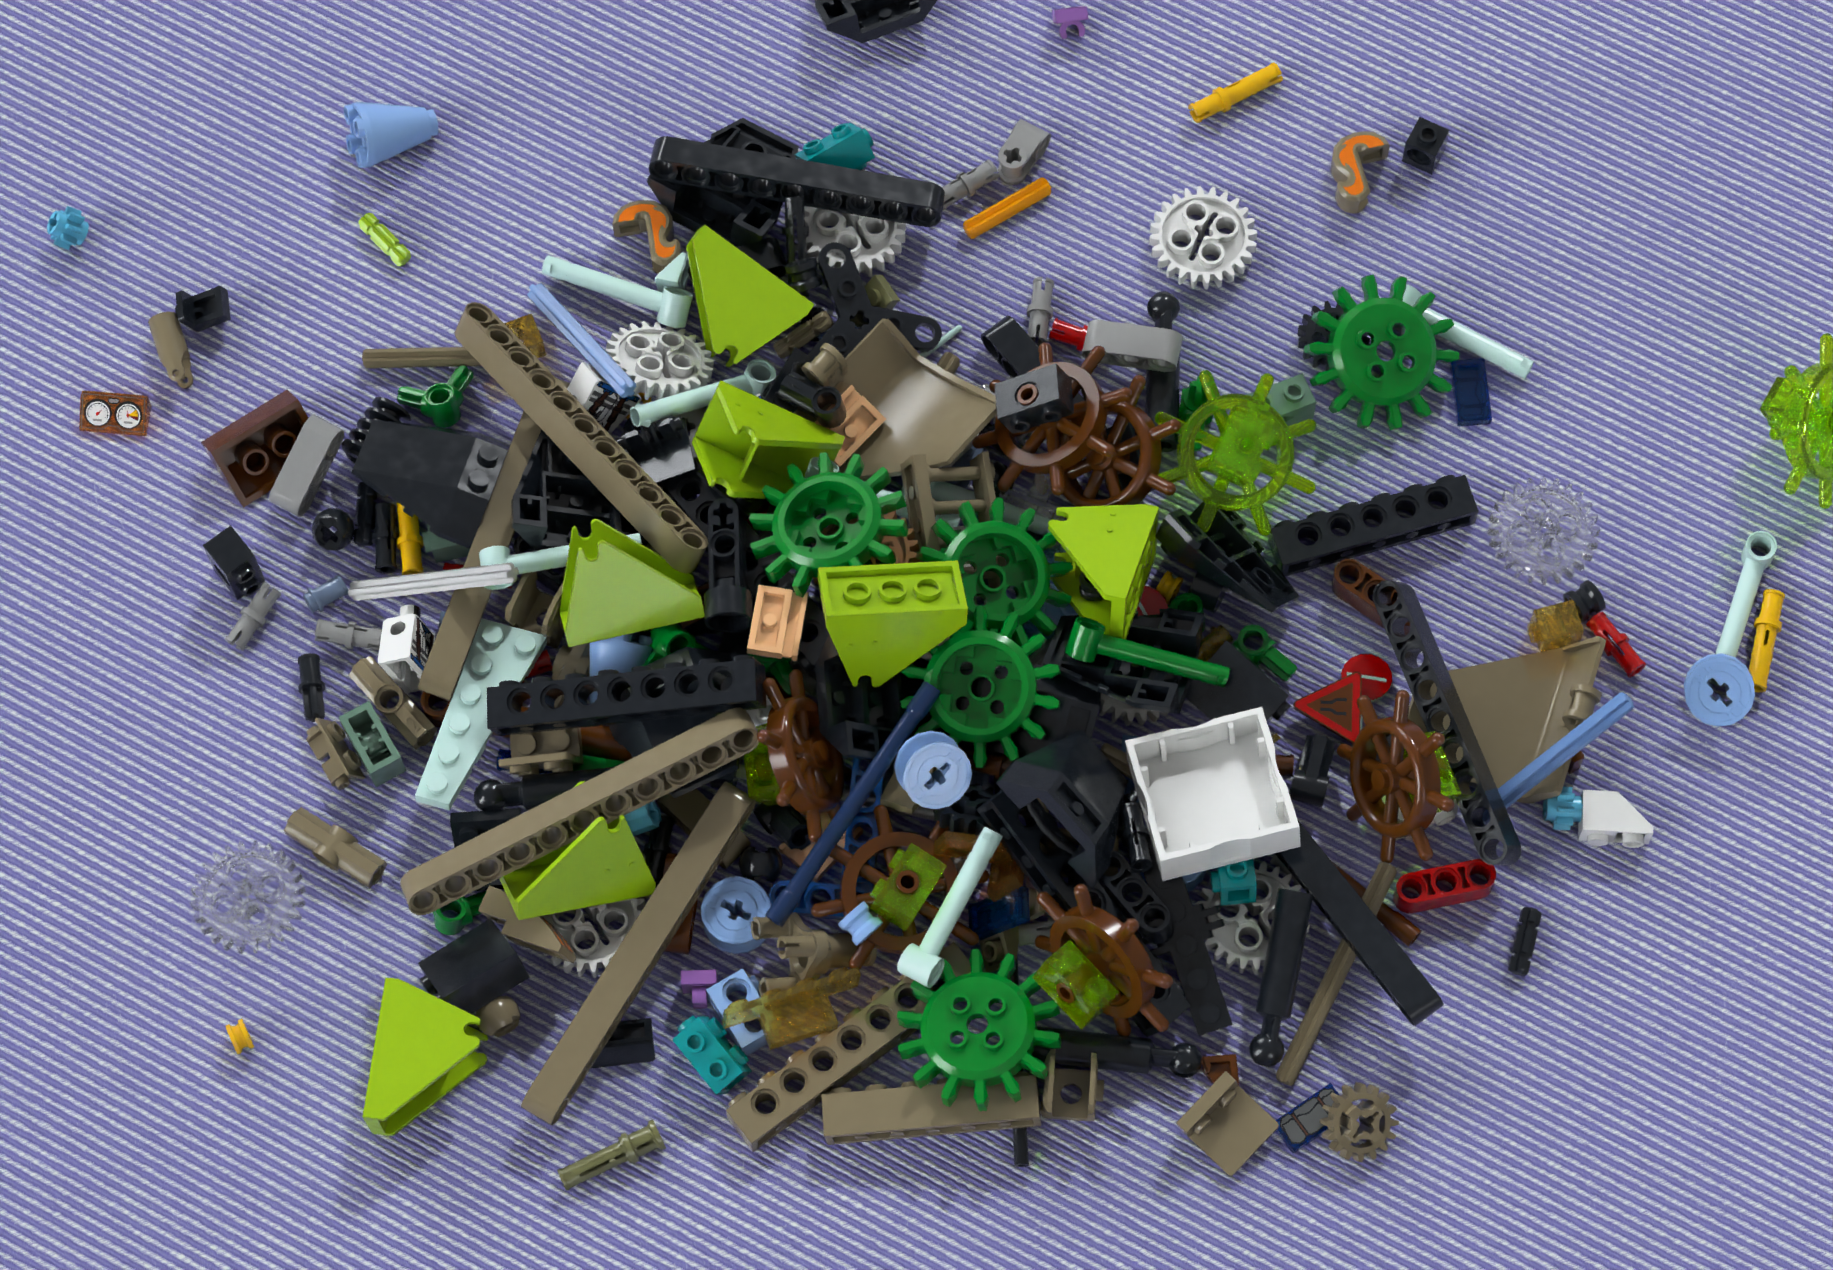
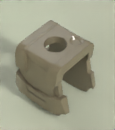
(529, 603)
(1086, 1080)

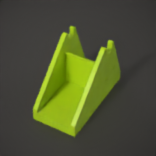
(738, 298)
(752, 442)
(1114, 552)
(621, 588)
(890, 613)
(591, 871)
(417, 1056)

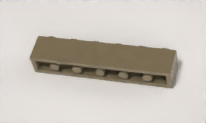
(917, 1112)

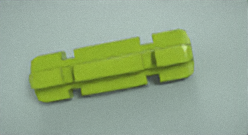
(384, 239)

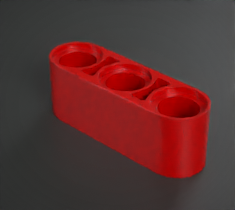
(1432, 897)

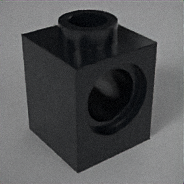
(1425, 145)

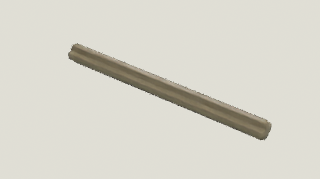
(1331, 984)

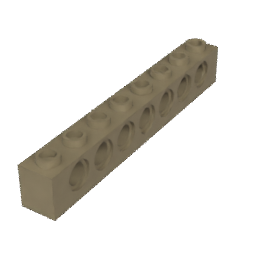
(760, 1128)

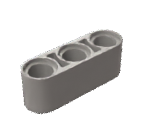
(1134, 345)
(306, 465)

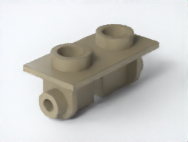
(328, 739)

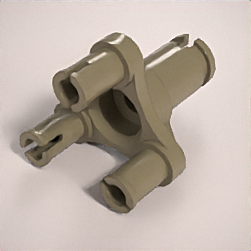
(808, 950)

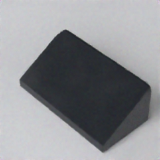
(629, 1044)

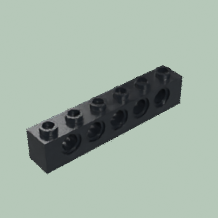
(1295, 557)

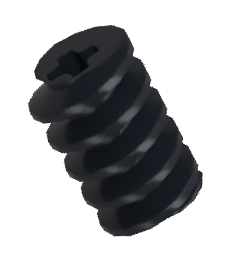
(383, 410)

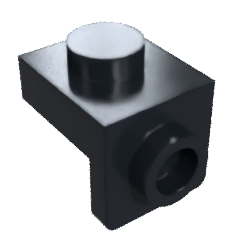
(203, 309)

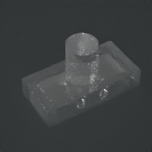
(1036, 499)

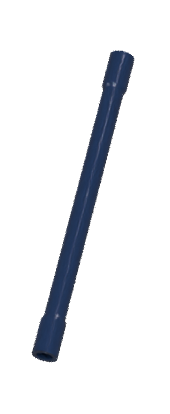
(915, 712)

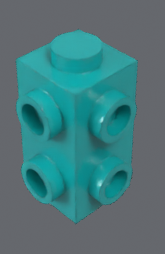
(844, 147)
(1235, 883)
(711, 1053)

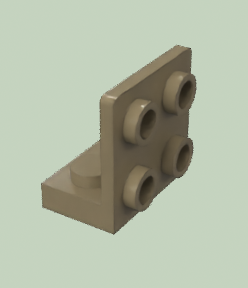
(544, 750)
(1227, 1124)

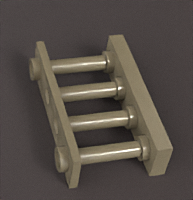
(923, 508)

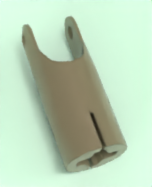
(171, 347)

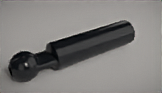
(1163, 387)
(531, 789)
(1280, 973)
(1120, 1053)

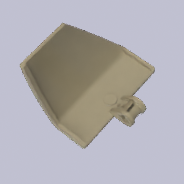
(922, 403)
(1526, 708)

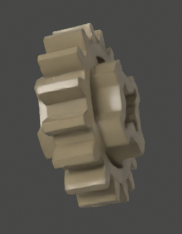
(1345, 1128)

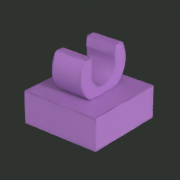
(1070, 16)
(696, 983)

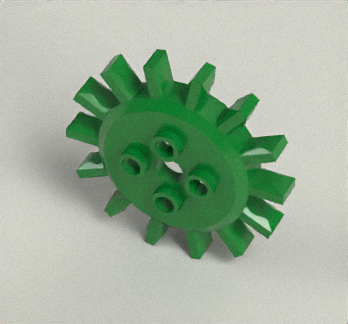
(1352, 360)
(841, 499)
(1024, 572)
(1017, 691)
(974, 1060)

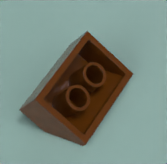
(256, 446)

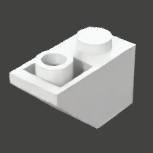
(1612, 819)

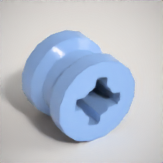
(860, 923)

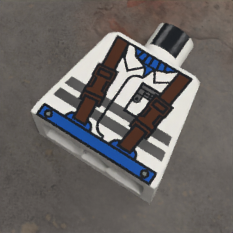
(600, 397)
(405, 647)

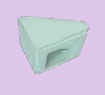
(674, 274)

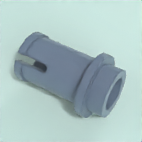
(325, 594)

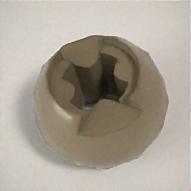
(499, 1016)

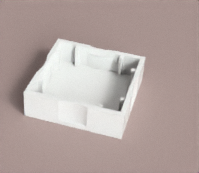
(1212, 794)

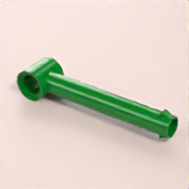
(1088, 640)

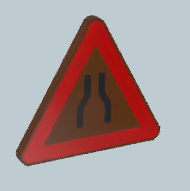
(1335, 707)

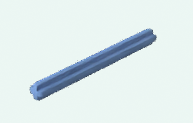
(582, 340)
(1563, 750)

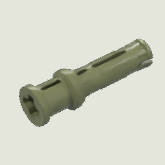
(628, 1148)

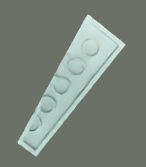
(495, 656)

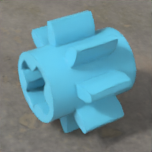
(67, 227)
(1563, 809)

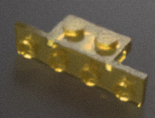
(794, 1012)

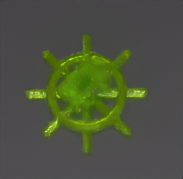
(1805, 421)
(1237, 452)

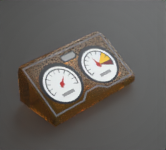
(114, 413)

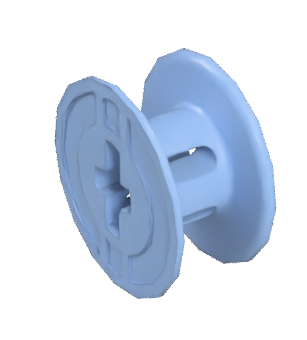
(1699, 690)
(922, 754)
(730, 896)

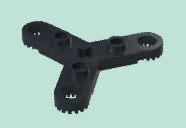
(850, 298)

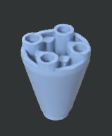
(386, 130)
(618, 654)

